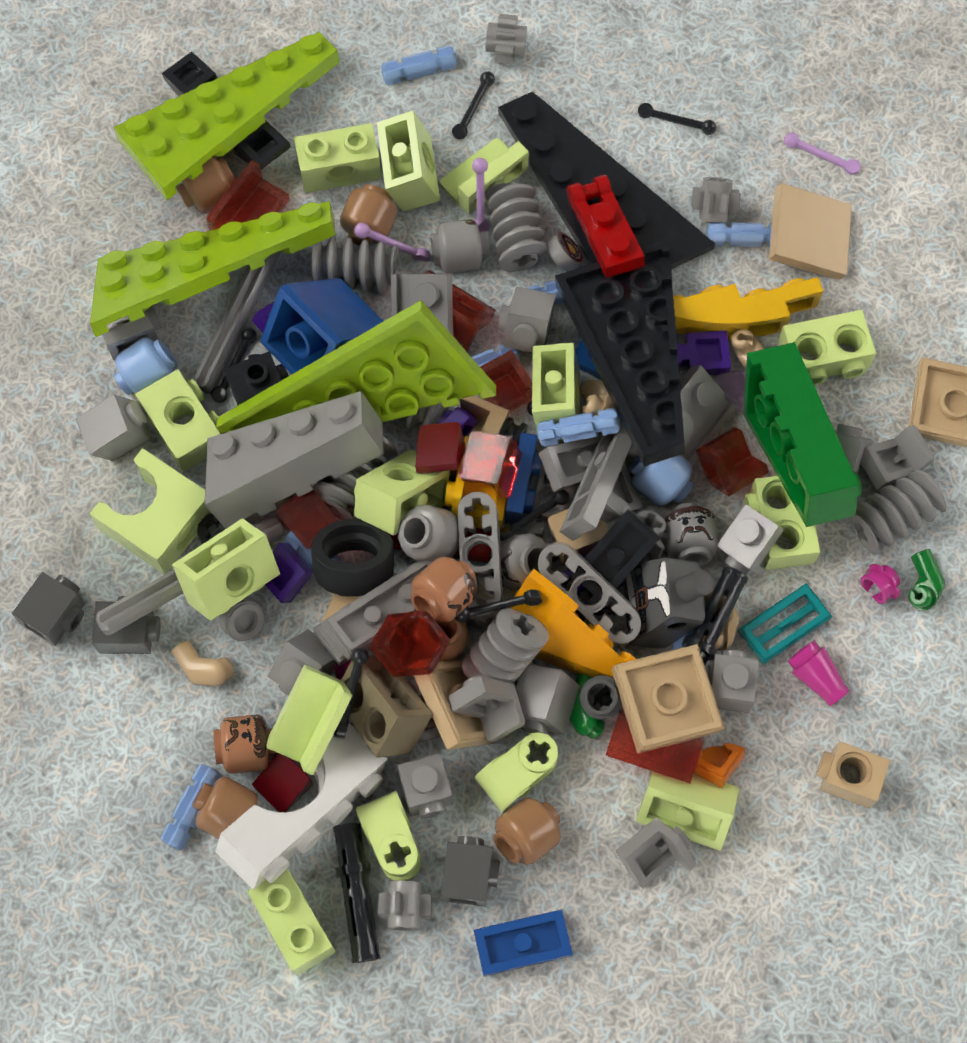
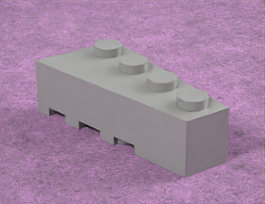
(288, 455)

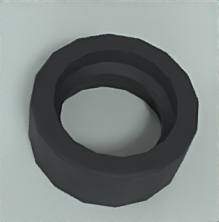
(352, 578)

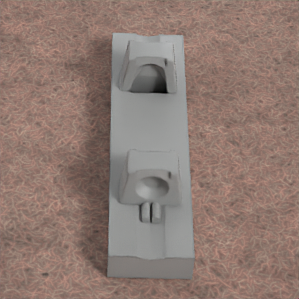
(595, 496)

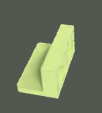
(503, 167)
(309, 717)
(696, 808)

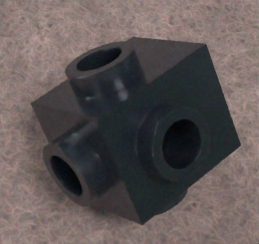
(253, 376)

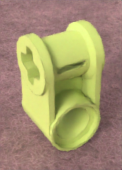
(513, 774)
(387, 831)

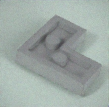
(568, 462)

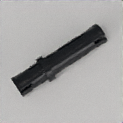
(730, 586)
(356, 892)

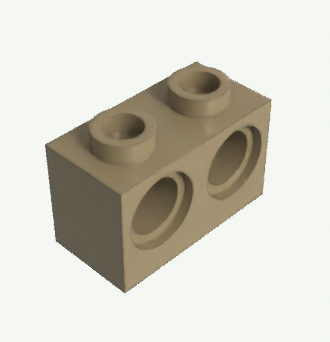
(386, 710)

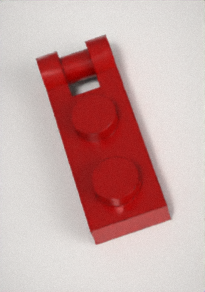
(605, 227)

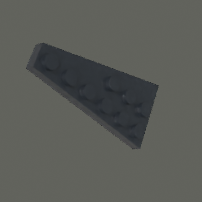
(566, 156)
(633, 345)

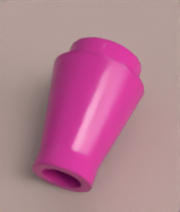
(818, 672)

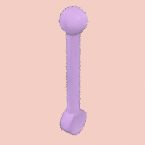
(480, 166)
(851, 166)
(362, 231)

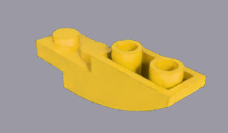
(758, 311)

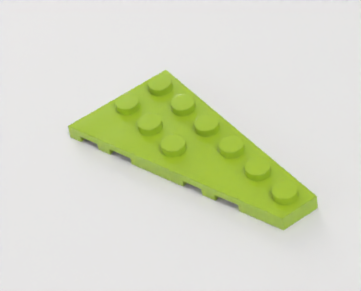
(219, 114)
(199, 261)
(396, 366)

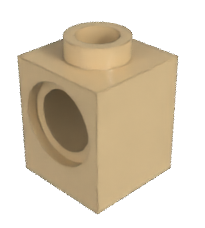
(871, 769)

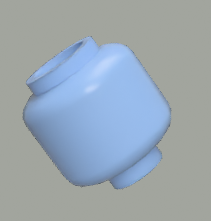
(143, 364)
(663, 480)

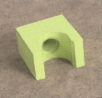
(167, 525)

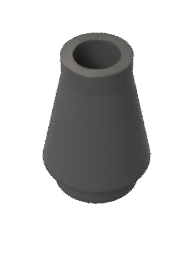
(592, 695)

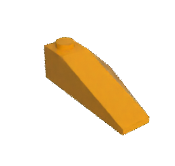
(570, 641)

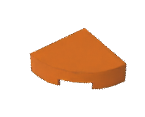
(719, 762)

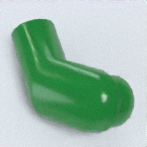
(930, 581)
(580, 720)

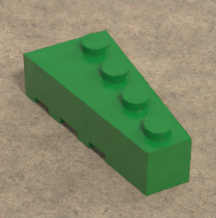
(798, 435)

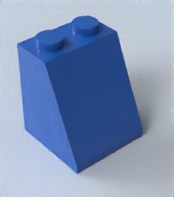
(314, 320)

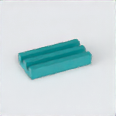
(755, 644)

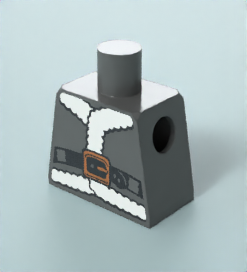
(668, 599)

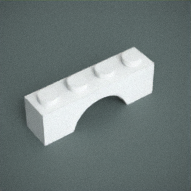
(264, 839)

